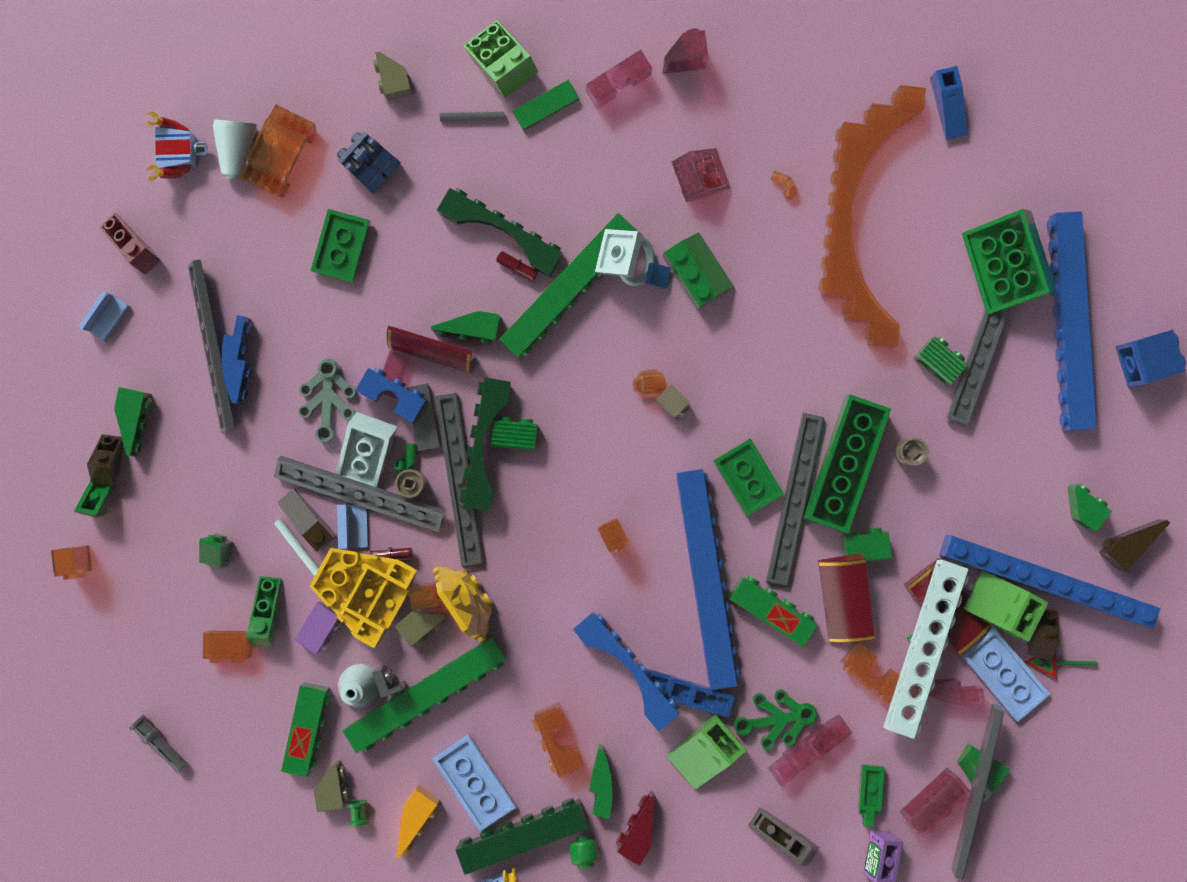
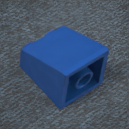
(1151, 358)

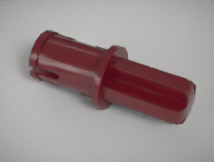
(516, 266)
(399, 553)

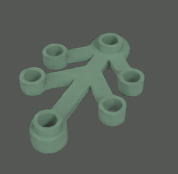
(327, 397)

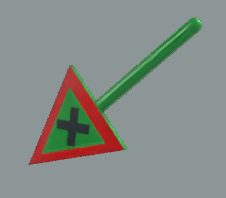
(1049, 666)

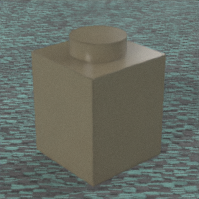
(673, 402)

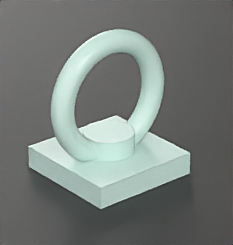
(620, 255)

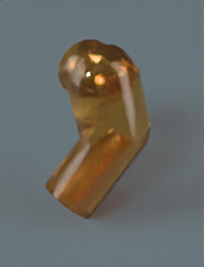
(787, 182)

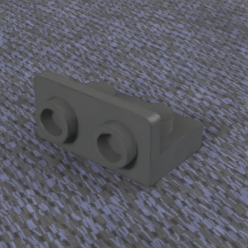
(383, 679)

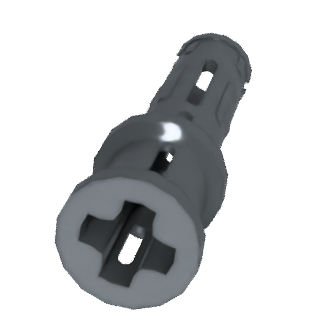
(151, 736)

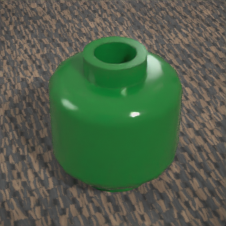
(584, 852)

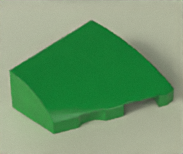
(968, 763)

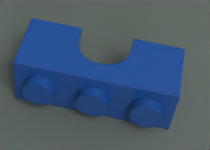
(375, 384)

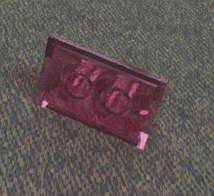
(935, 801)

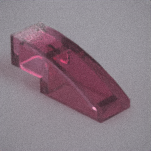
(952, 692)

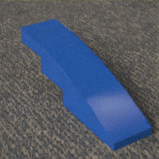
(694, 694)

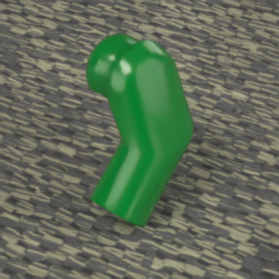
(408, 460)

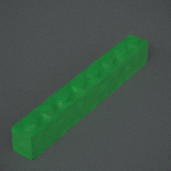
(559, 295)
(424, 694)

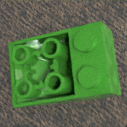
(501, 58)
(1005, 606)
(706, 752)

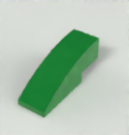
(601, 784)

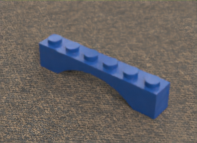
(657, 707)

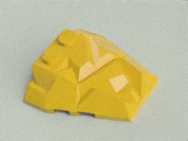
(363, 591)
(464, 601)

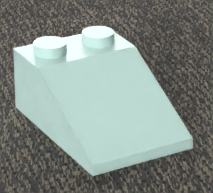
(365, 449)

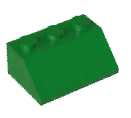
(697, 270)

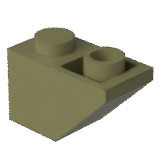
(394, 77)
(417, 624)
(330, 791)

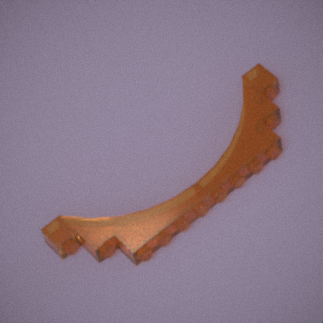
(841, 272)

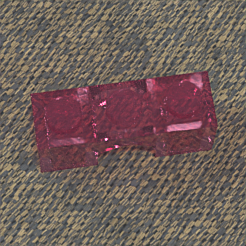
(628, 72)

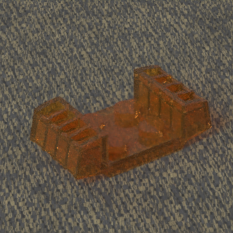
(277, 150)

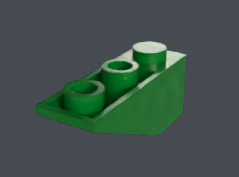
(473, 325)
(131, 413)
(264, 613)

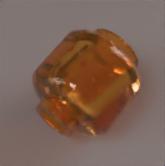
(649, 383)

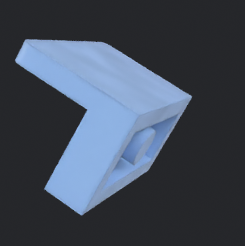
(104, 316)
(352, 526)

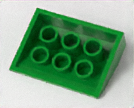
(1009, 262)

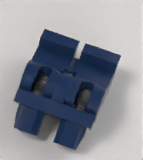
(360, 157)

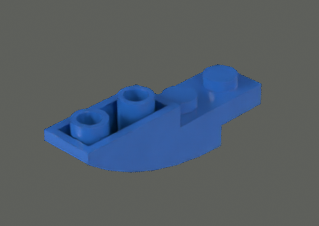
(234, 368)

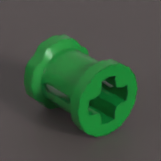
(358, 813)

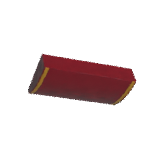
(430, 349)
(846, 599)
(967, 627)

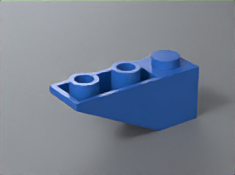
(950, 101)

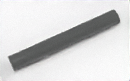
(472, 116)

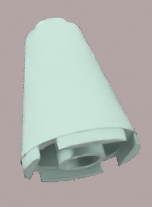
(233, 145)
(358, 686)

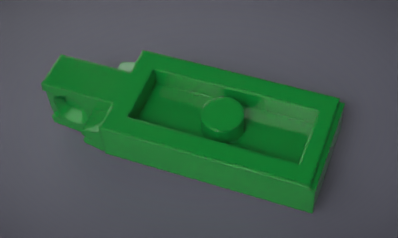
(870, 792)

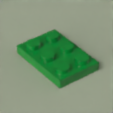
(340, 246)
(748, 477)

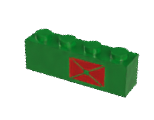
(773, 611)
(305, 729)

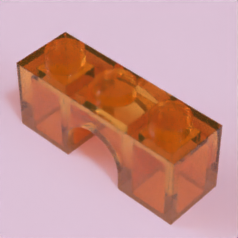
(859, 661)
(563, 758)

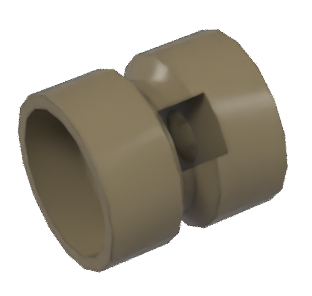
(911, 451)
(410, 483)

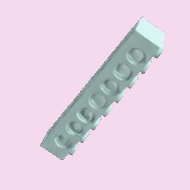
(915, 656)

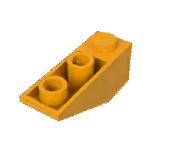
(414, 814)

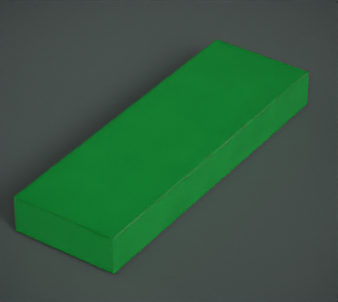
(545, 105)

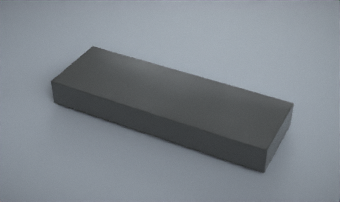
(425, 427)

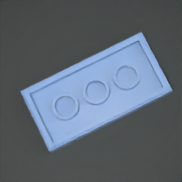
(1005, 675)
(474, 783)

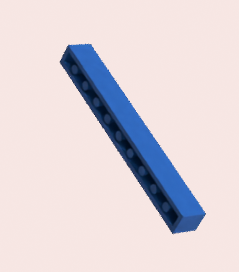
(1072, 321)
(706, 579)
(1049, 581)

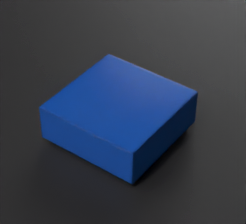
(658, 275)

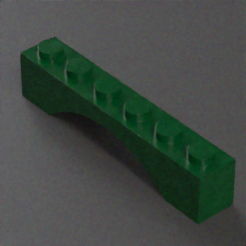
(463, 210)
(478, 489)

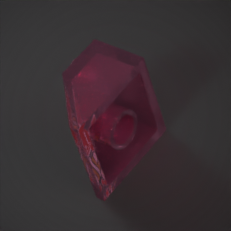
(687, 53)
(700, 174)

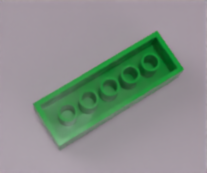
(847, 463)

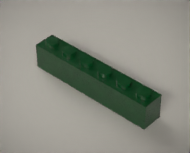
(521, 836)

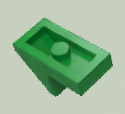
(94, 500)

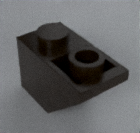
(106, 460)
(1045, 637)

